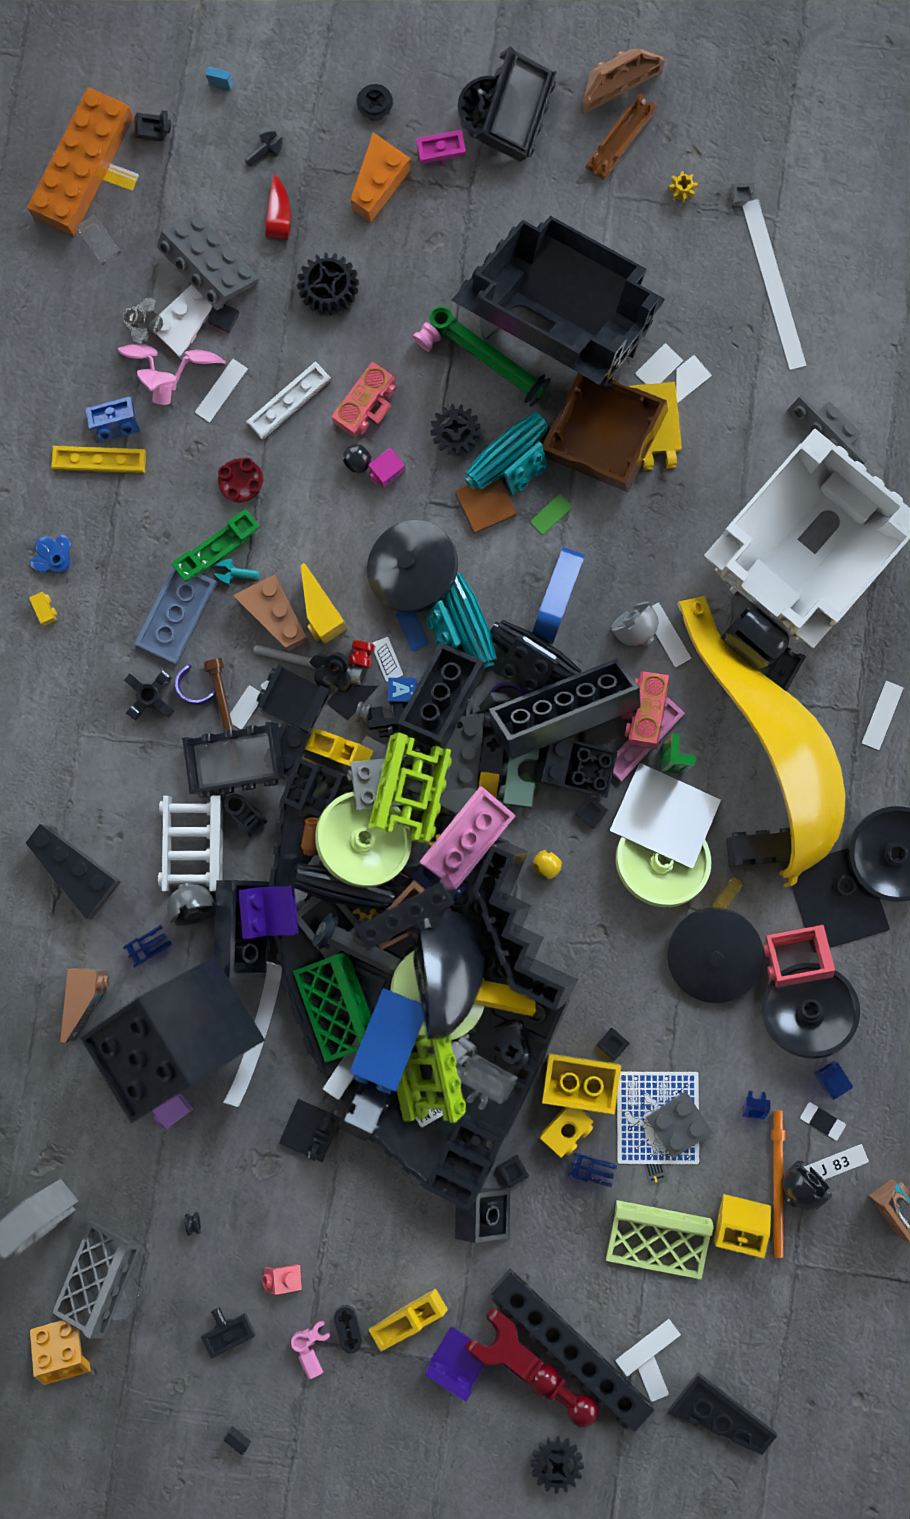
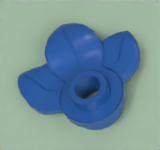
(49, 552)

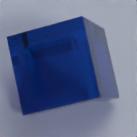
(833, 1080)

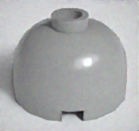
(637, 626)

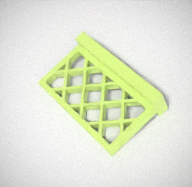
(658, 1219)

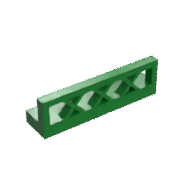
(671, 760)

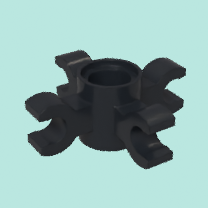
(160, 682)

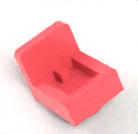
(282, 1279)

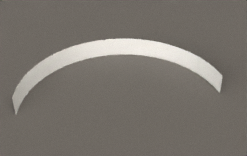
(262, 1021)

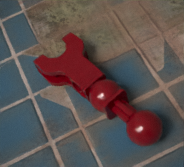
(541, 1377)

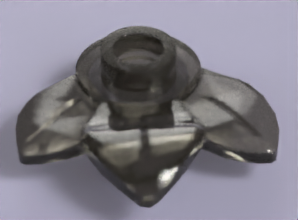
(143, 320)

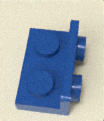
(112, 420)

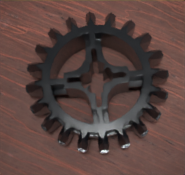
(336, 280)

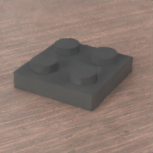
(679, 1124)

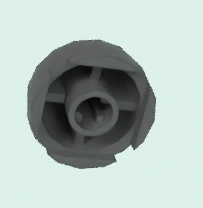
(189, 904)

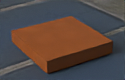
(486, 506)

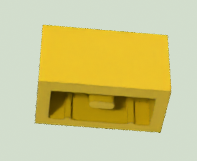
(743, 1226)

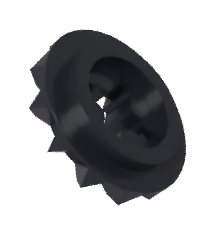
(374, 92)

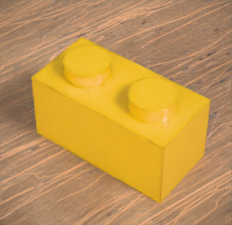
(43, 609)

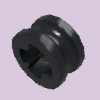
(192, 1223)

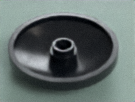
(412, 566)
(882, 853)
(715, 955)
(811, 1016)

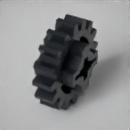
(463, 427)
(550, 1472)

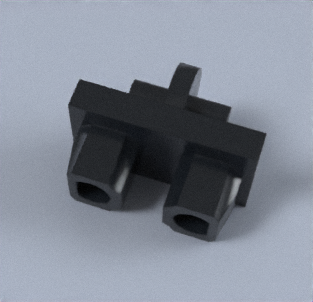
(378, 721)

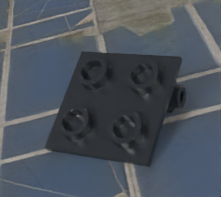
(310, 1130)

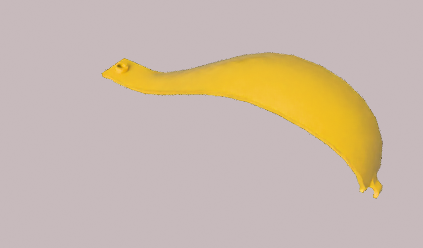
(791, 737)

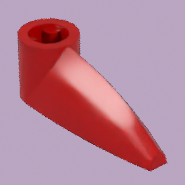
(278, 215)

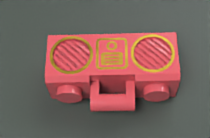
(362, 399)
(648, 720)

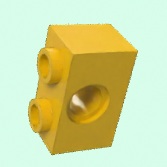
(566, 1144)

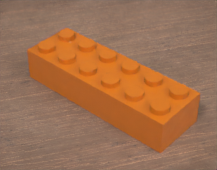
(80, 161)

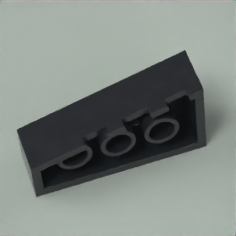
(76, 873)
(365, 1111)

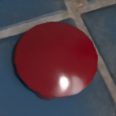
(240, 480)

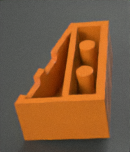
(378, 177)

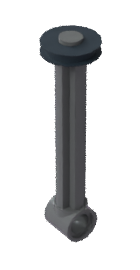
(330, 933)

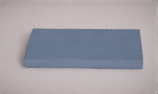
(175, 616)

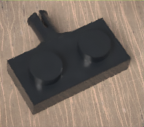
(227, 1333)

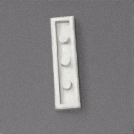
(288, 400)

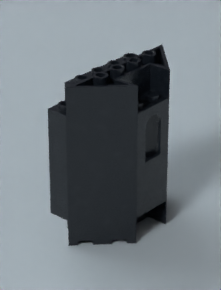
(572, 283)

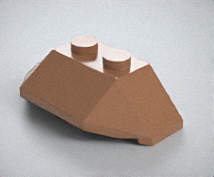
(620, 75)

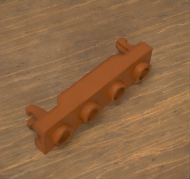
(621, 137)

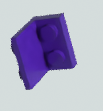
(268, 911)
(453, 1365)

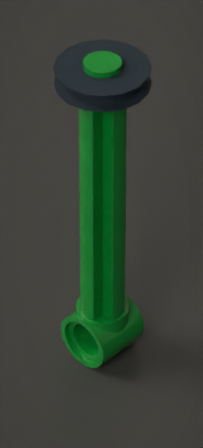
(489, 355)

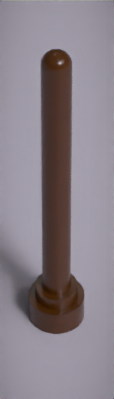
(214, 668)

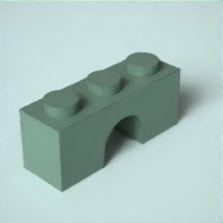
(517, 791)

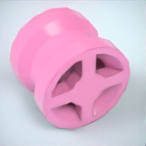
(427, 337)

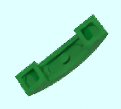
(216, 547)

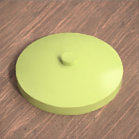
(358, 853)
(659, 878)

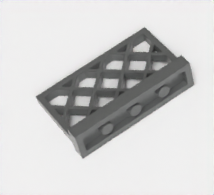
(109, 1287)

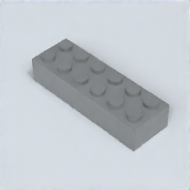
(35, 1218)

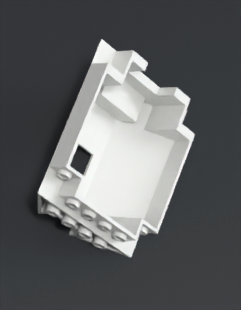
(780, 574)

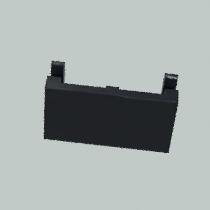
(785, 668)

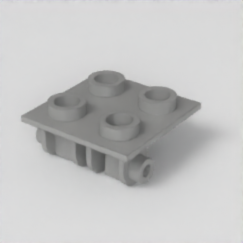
(365, 782)

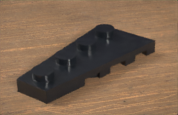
(712, 1408)

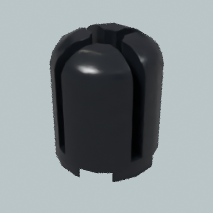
(756, 637)

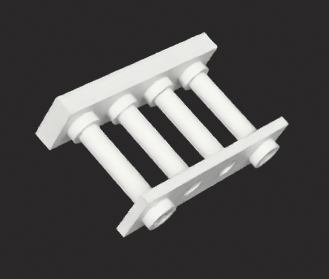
(213, 832)

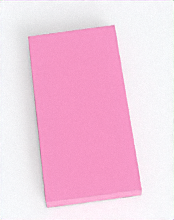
(468, 837)

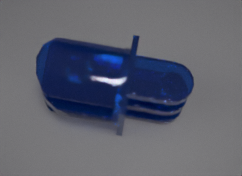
(145, 947)
(590, 1169)

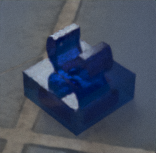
(756, 1107)

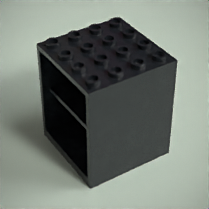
(171, 1038)

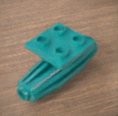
(512, 454)
(462, 623)

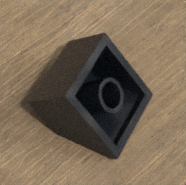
(487, 1219)

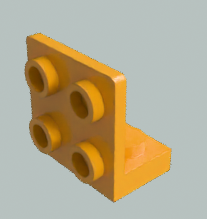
(57, 1352)

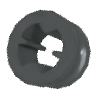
(363, 712)

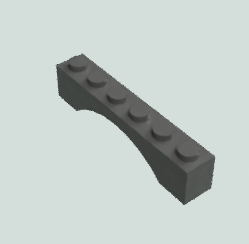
(451, 800)

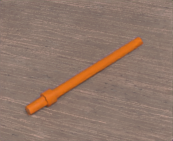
(778, 1136)

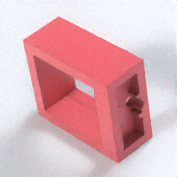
(822, 948)

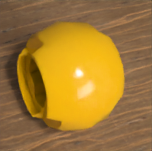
(546, 864)

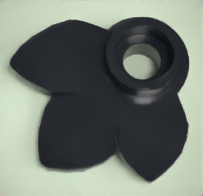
(331, 670)

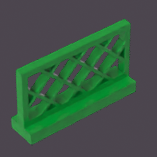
(351, 995)

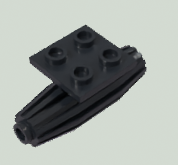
(529, 658)
(321, 884)

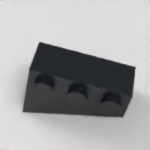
(759, 848)

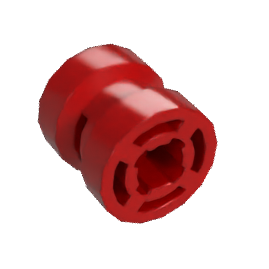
(361, 654)

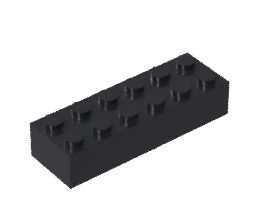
(564, 708)

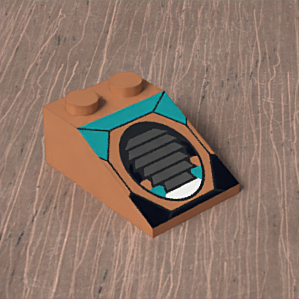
(82, 995)
(894, 1206)

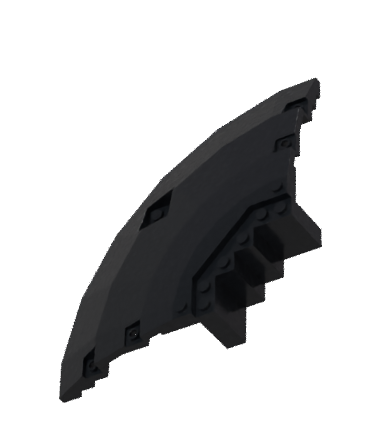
(446, 1155)

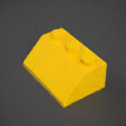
(581, 1083)

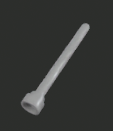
(355, 672)

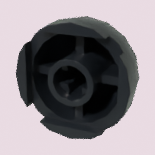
(805, 1188)

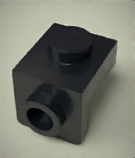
(152, 126)

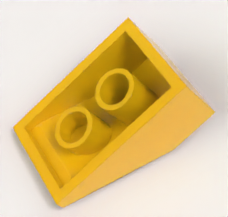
(322, 615)

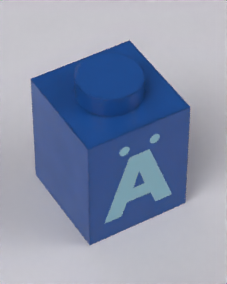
(401, 689)

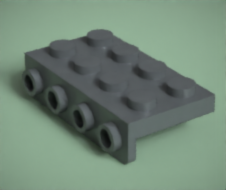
(206, 260)

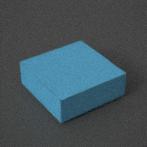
(219, 78)

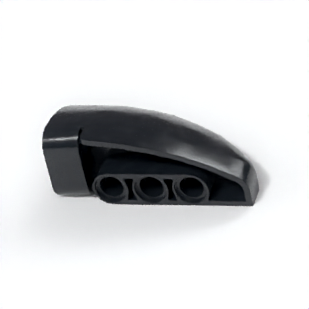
(447, 969)

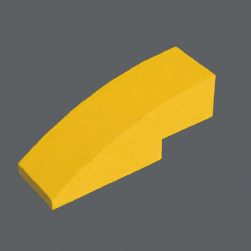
(337, 748)
(408, 1320)

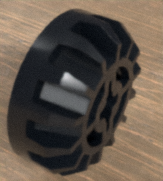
(474, 94)

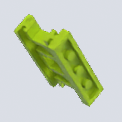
(392, 783)
(446, 1080)

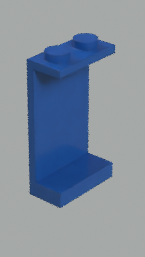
(388, 1041)

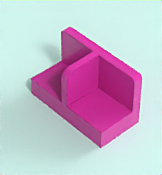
(441, 147)

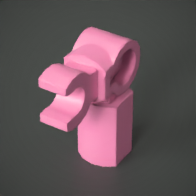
(301, 1341)

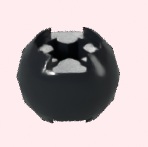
(356, 458)

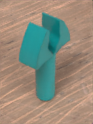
(235, 572)

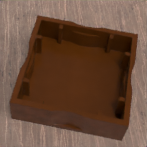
(605, 431)

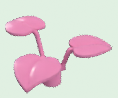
(163, 382)

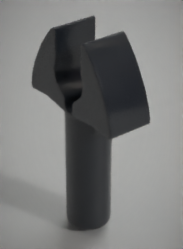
(265, 148)

